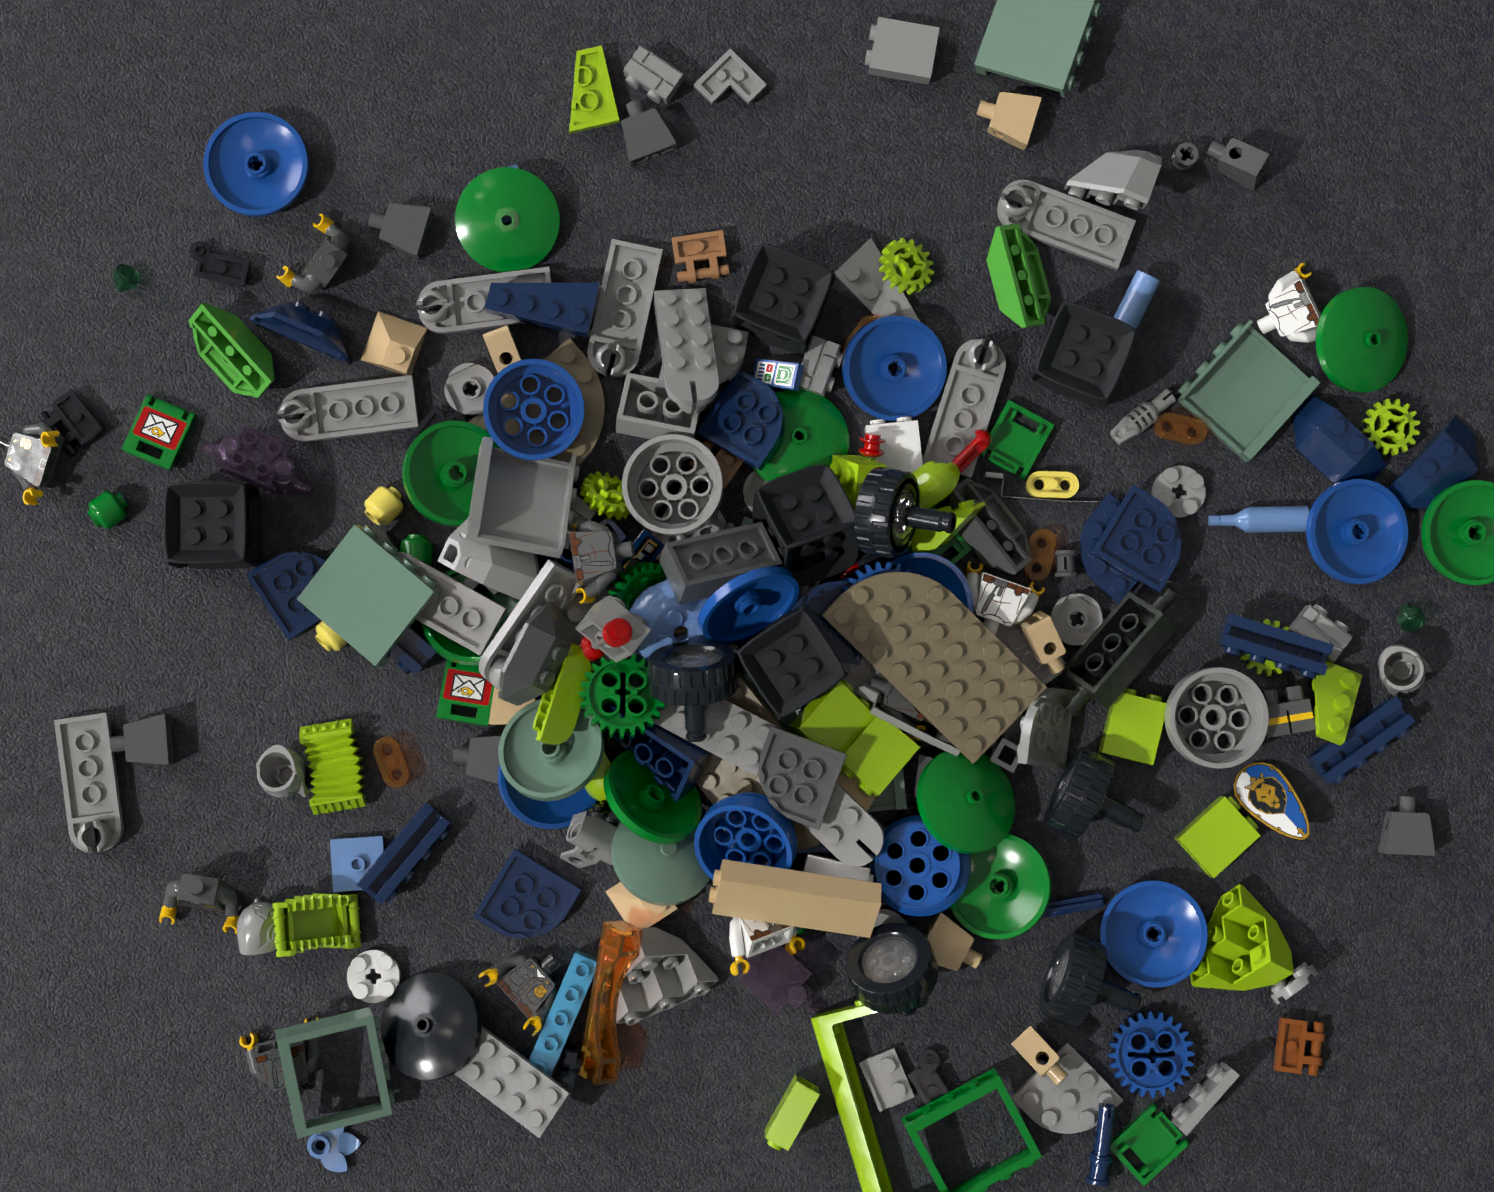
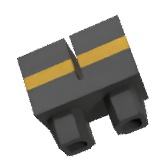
(1288, 716)

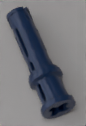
(1100, 1156)

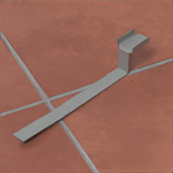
(1000, 476)
(872, 695)

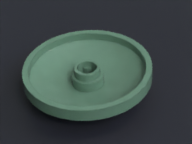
(548, 770)
(655, 870)

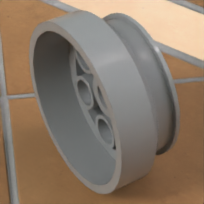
(641, 471)
(1241, 739)

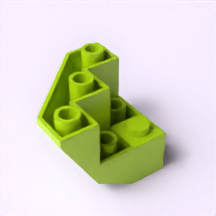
(1242, 946)

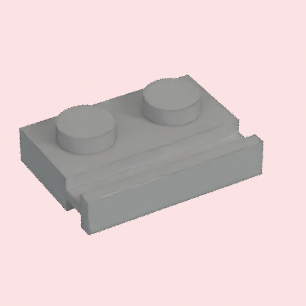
(886, 1079)

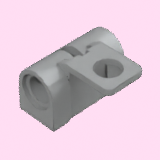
(591, 840)

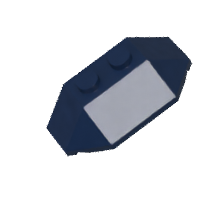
(304, 328)
(1334, 443)
(1441, 463)

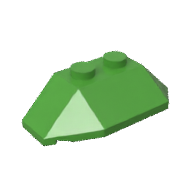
(1018, 276)
(232, 350)

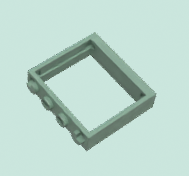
(324, 1027)

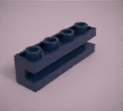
(1275, 645)
(412, 651)
(1363, 738)
(403, 853)

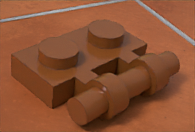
(1291, 1046)

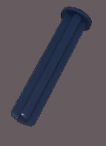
(1074, 904)

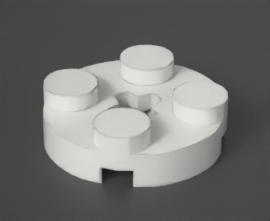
(364, 988)

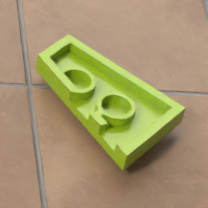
(593, 96)
(1335, 702)

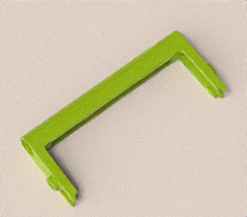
(850, 1096)

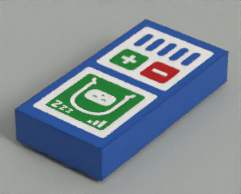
(779, 374)

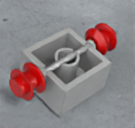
(611, 630)

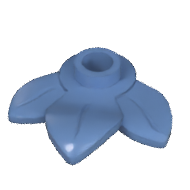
(337, 1147)

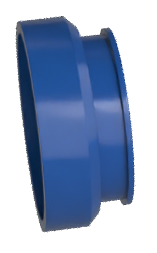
(548, 376)
(758, 819)
(935, 899)

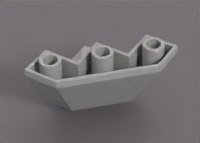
(1117, 177)
(491, 565)
(661, 977)

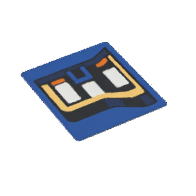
(645, 548)

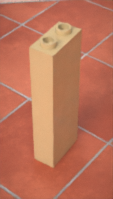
(795, 898)

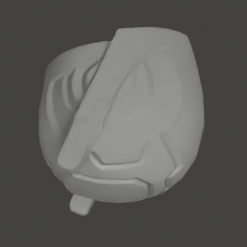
(1408, 669)
(281, 772)
(256, 929)

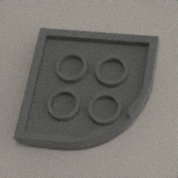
(799, 775)

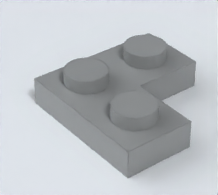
(727, 73)

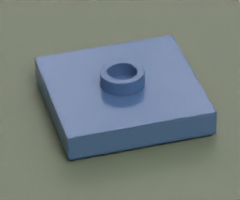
(352, 859)

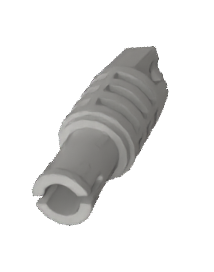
(1141, 418)

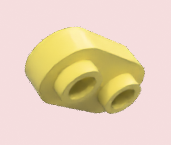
(1051, 484)

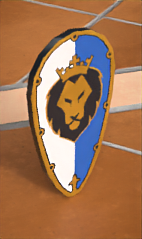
(1271, 800)

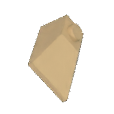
(394, 344)
(635, 910)

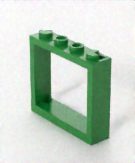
(952, 1102)

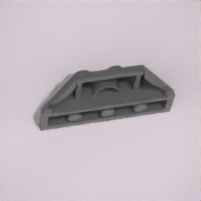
(994, 530)
(535, 656)

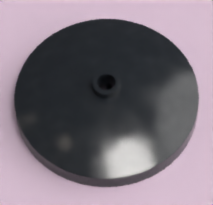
(450, 1032)

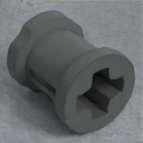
(1177, 154)
(1061, 556)

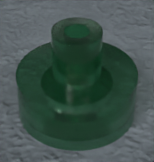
(125, 277)
(1410, 618)

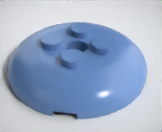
(663, 615)

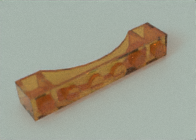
(600, 1049)

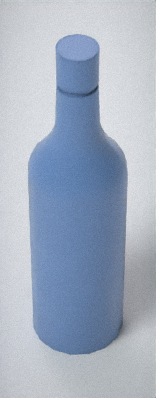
(1137, 299)
(1265, 519)

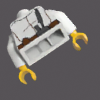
(1291, 309)
(1000, 599)
(754, 937)

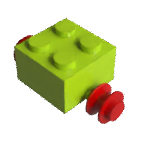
(854, 468)

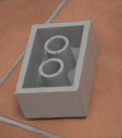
(649, 411)

